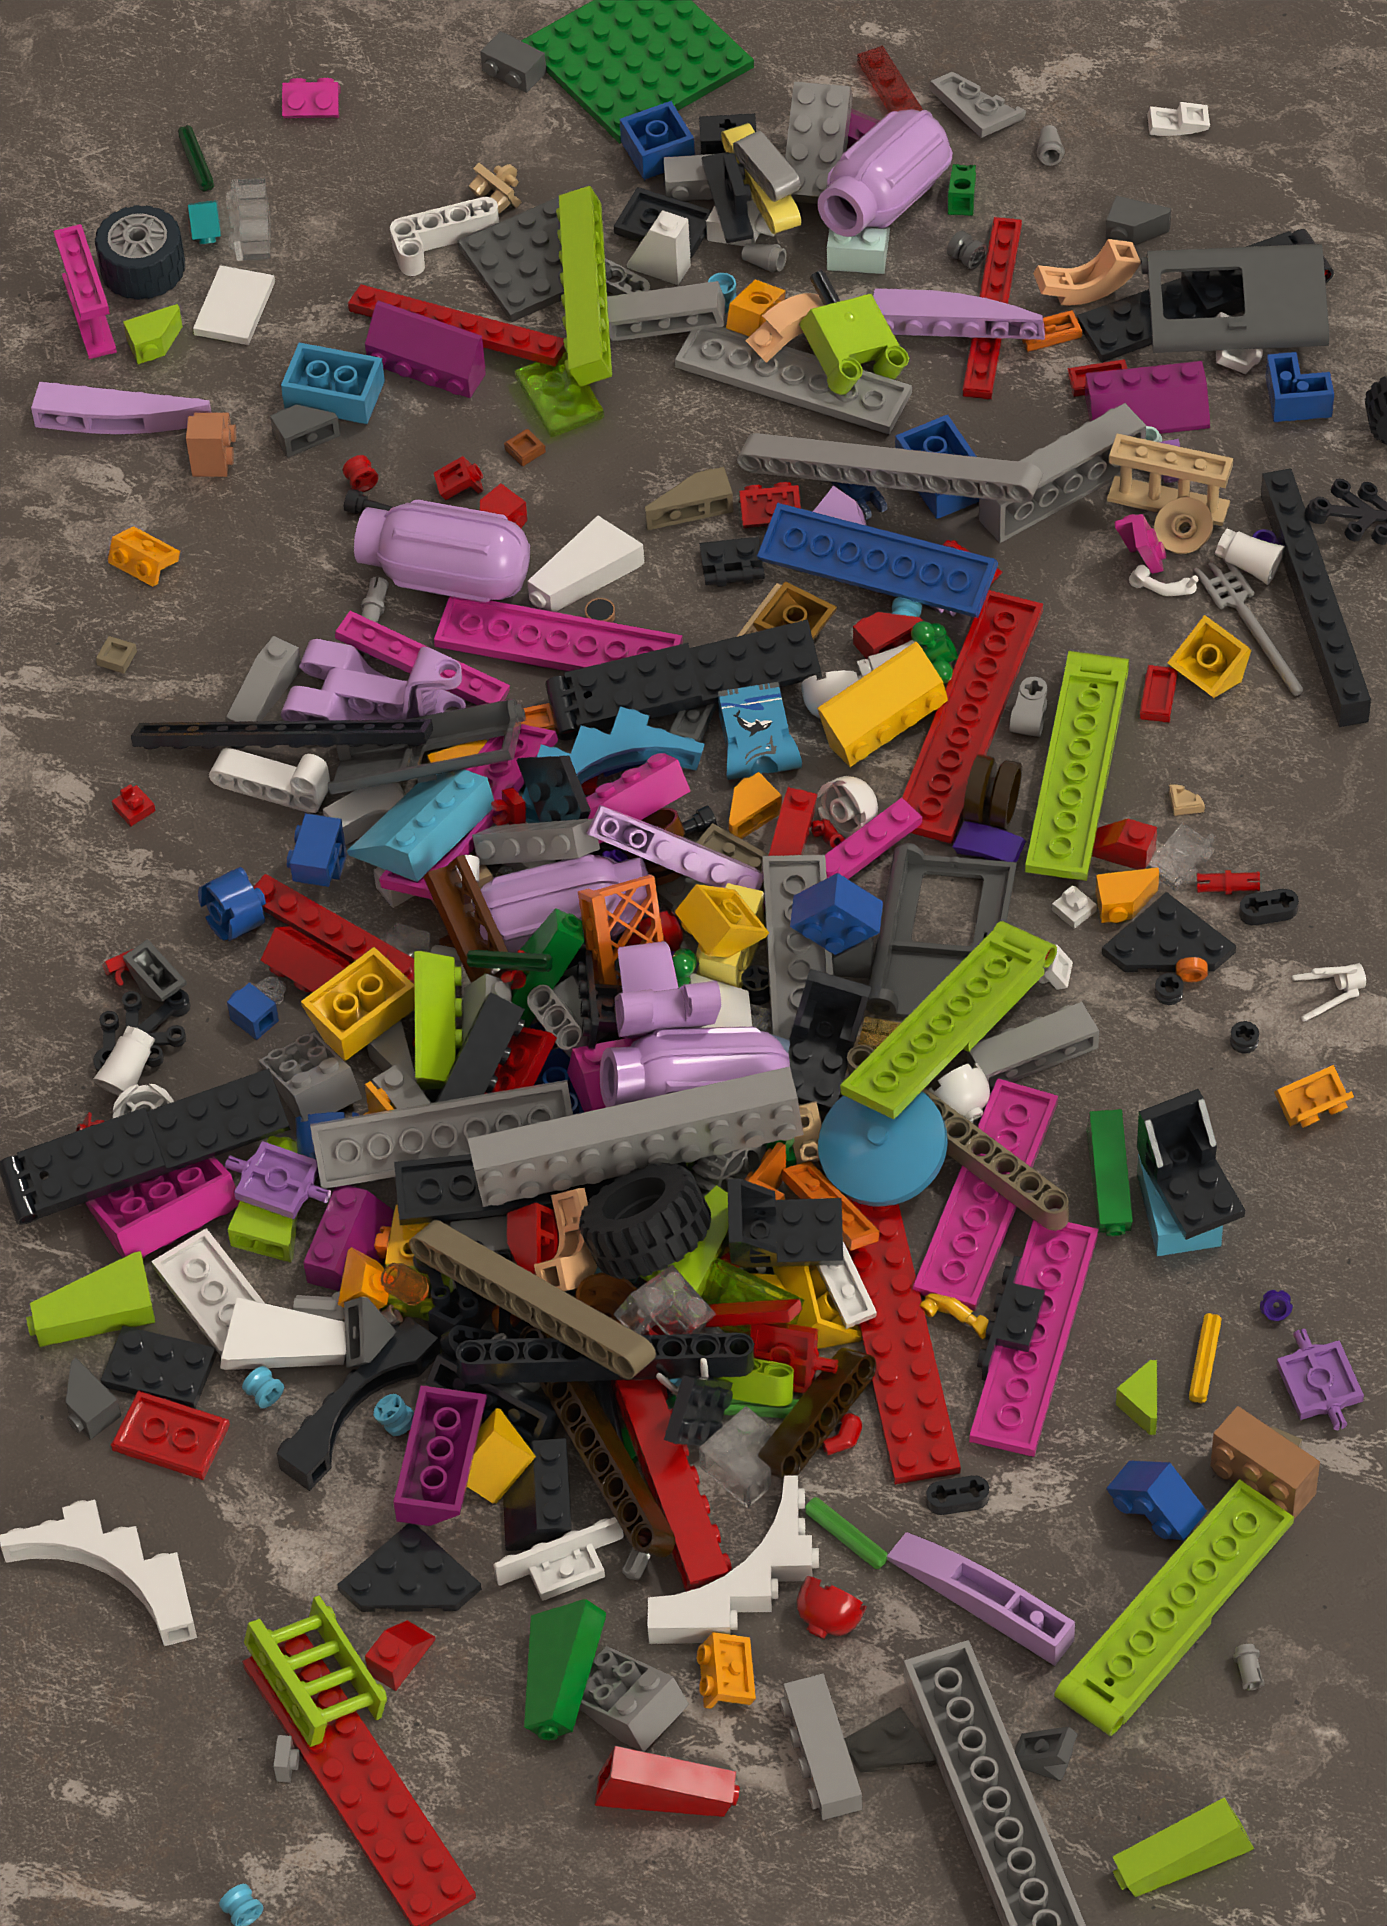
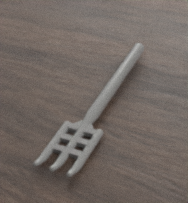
(1237, 601)

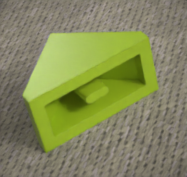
(1139, 1397)

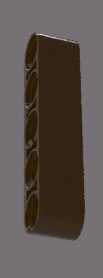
(817, 1413)

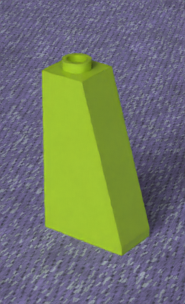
(264, 1230)
(697, 1263)
(94, 1304)
(1183, 1849)

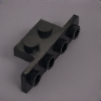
(729, 195)
(597, 1002)
(1015, 1318)

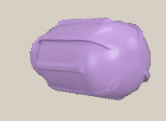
(884, 172)
(445, 549)
(527, 897)
(686, 1060)

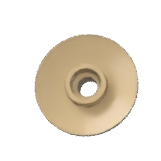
(1182, 513)

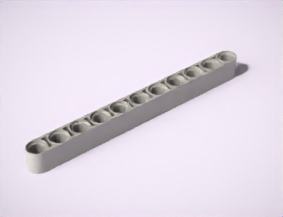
(890, 467)

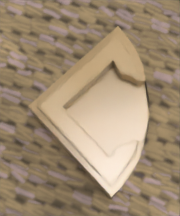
(1185, 801)

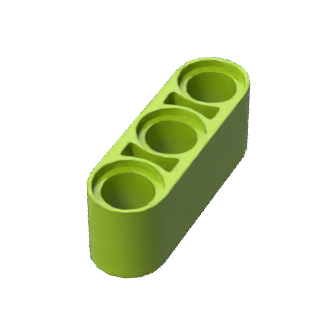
(767, 1384)

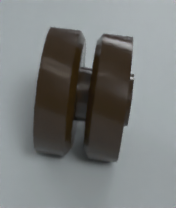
(992, 791)

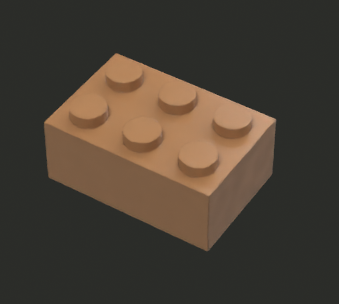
(1265, 1461)

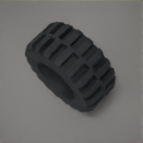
(645, 1221)

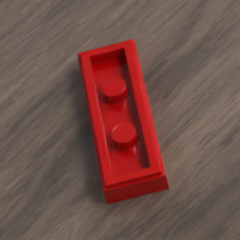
(754, 1312)

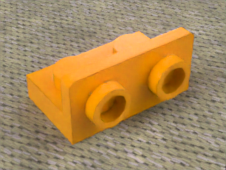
(141, 555)
(726, 1670)

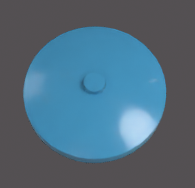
(882, 1157)

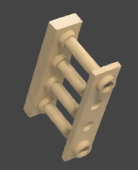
(1169, 461)

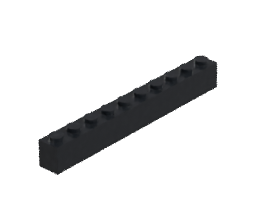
(1316, 599)

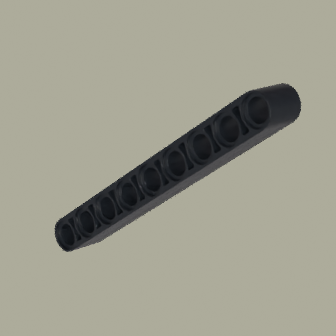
(553, 1361)

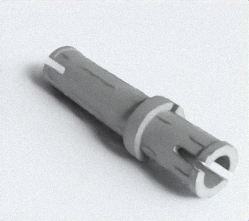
(373, 604)

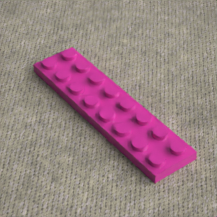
(541, 635)
(500, 777)
(975, 1213)
(1023, 1382)

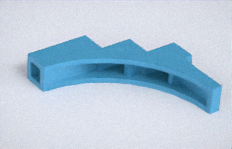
(627, 745)

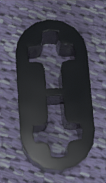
(1268, 907)
(957, 1495)

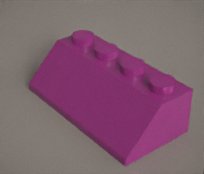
(426, 349)
(1161, 395)
(438, 1455)

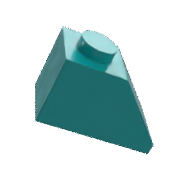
(205, 221)

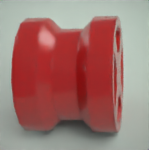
(360, 473)

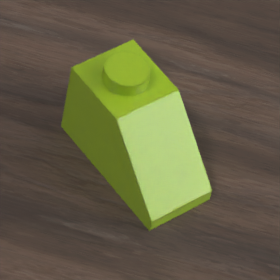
(153, 333)

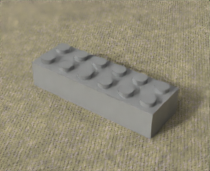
(1070, 471)

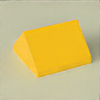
(1211, 658)
(498, 1458)

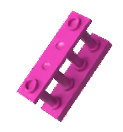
(85, 291)

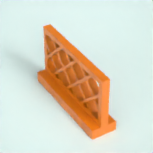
(598, 927)

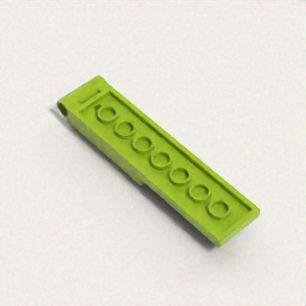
(1077, 765)
(950, 1019)
(1173, 1609)

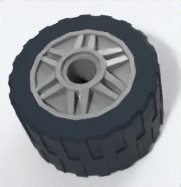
(140, 252)

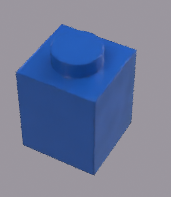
(252, 1011)

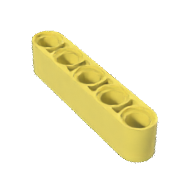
(777, 215)

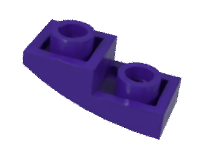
(988, 842)

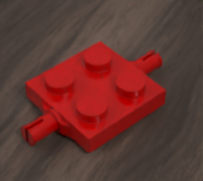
(792, 1346)

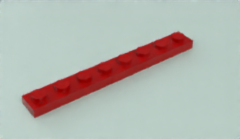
(495, 334)
(327, 926)

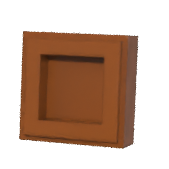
(524, 447)

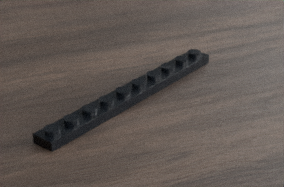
(292, 733)

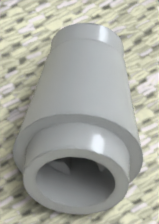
(1050, 148)
(766, 256)

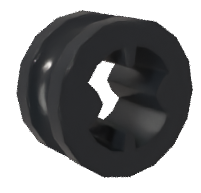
(1165, 997)
(1250, 1031)

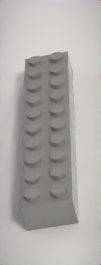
(635, 1135)
(989, 1789)

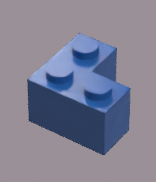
(1297, 394)
(318, 850)
(1160, 1495)

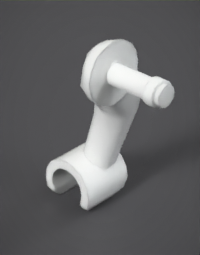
(1140, 578)

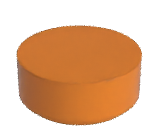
(1192, 969)

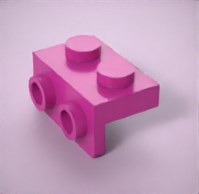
(310, 99)
(1141, 538)

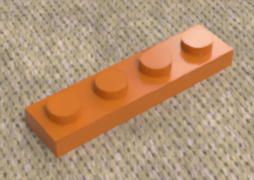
(811, 1183)

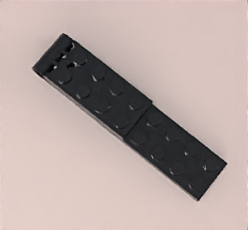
(1197, 294)
(680, 677)
(141, 1146)
(449, 1191)

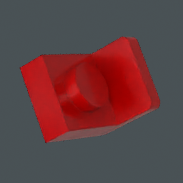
(458, 477)

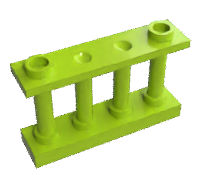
(296, 1694)

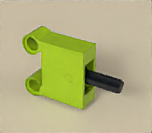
(849, 335)

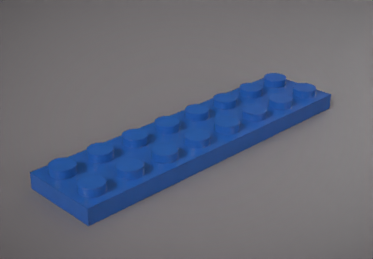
(878, 560)

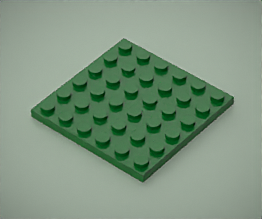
(638, 56)

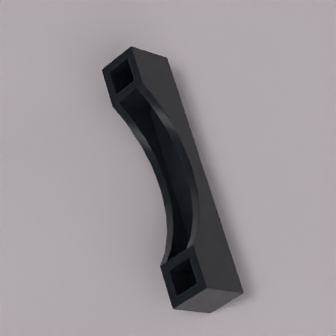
(310, 1450)

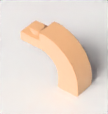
(1092, 280)
(782, 324)
(573, 1259)

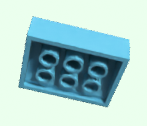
(426, 824)

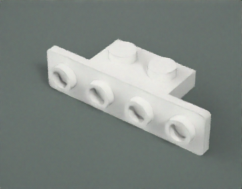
(562, 1562)

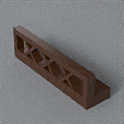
(456, 910)

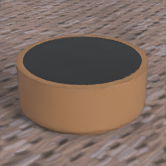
(600, 609)

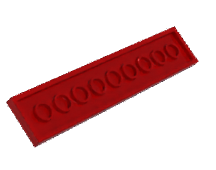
(972, 713)
(906, 1372)
(373, 1801)

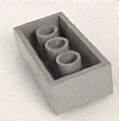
(817, 134)

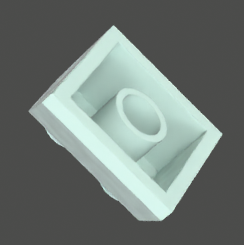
(858, 253)

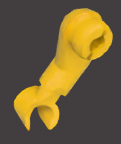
(950, 1305)

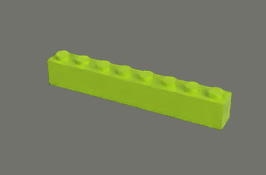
(584, 286)

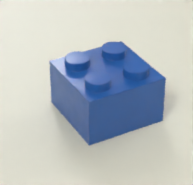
(655, 135)
(836, 914)

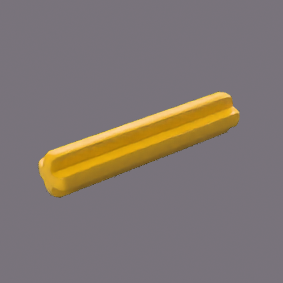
(1205, 1358)

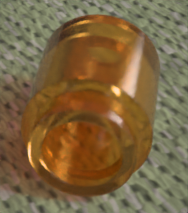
(405, 1283)

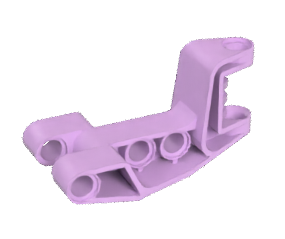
(361, 693)
(653, 996)

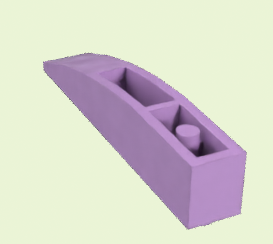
(955, 315)
(111, 410)
(672, 850)
(987, 1596)

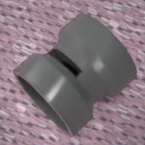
(964, 248)

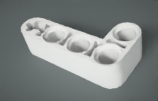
(438, 228)
(273, 781)

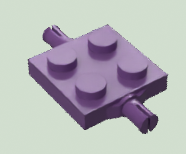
(277, 1180)
(1319, 1379)

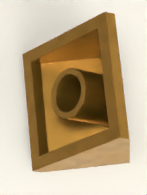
(795, 605)

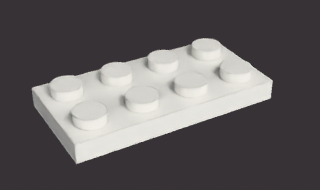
(205, 1284)

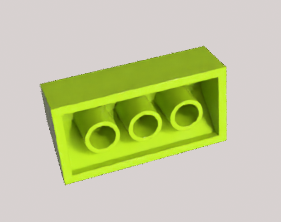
(436, 1017)

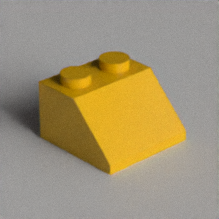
(720, 921)

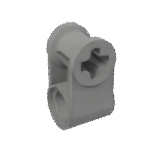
(1030, 707)

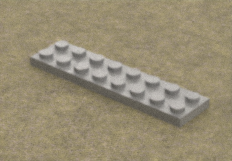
(792, 378)
(788, 951)
(369, 1144)

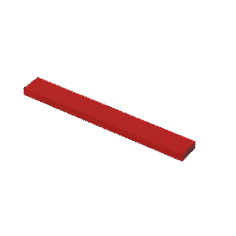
(995, 286)

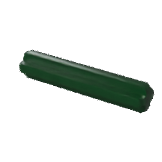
(196, 158)
(509, 960)

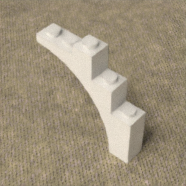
(119, 1554)
(750, 1587)

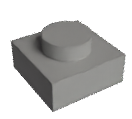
(285, 1758)

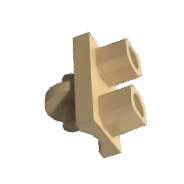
(498, 183)
(807, 1144)

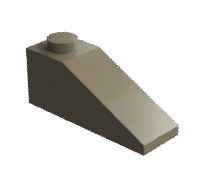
(695, 498)

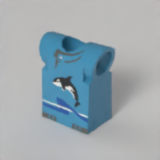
(756, 731)

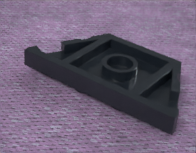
(554, 788)

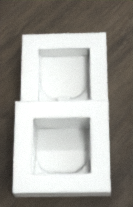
(1185, 120)

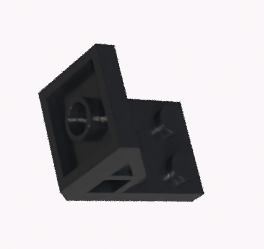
(823, 1035)
(1180, 1158)
(782, 1231)

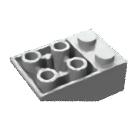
(311, 1077)
(631, 1698)

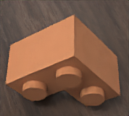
(210, 444)

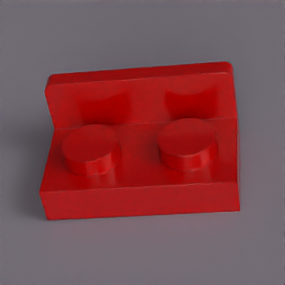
(759, 504)

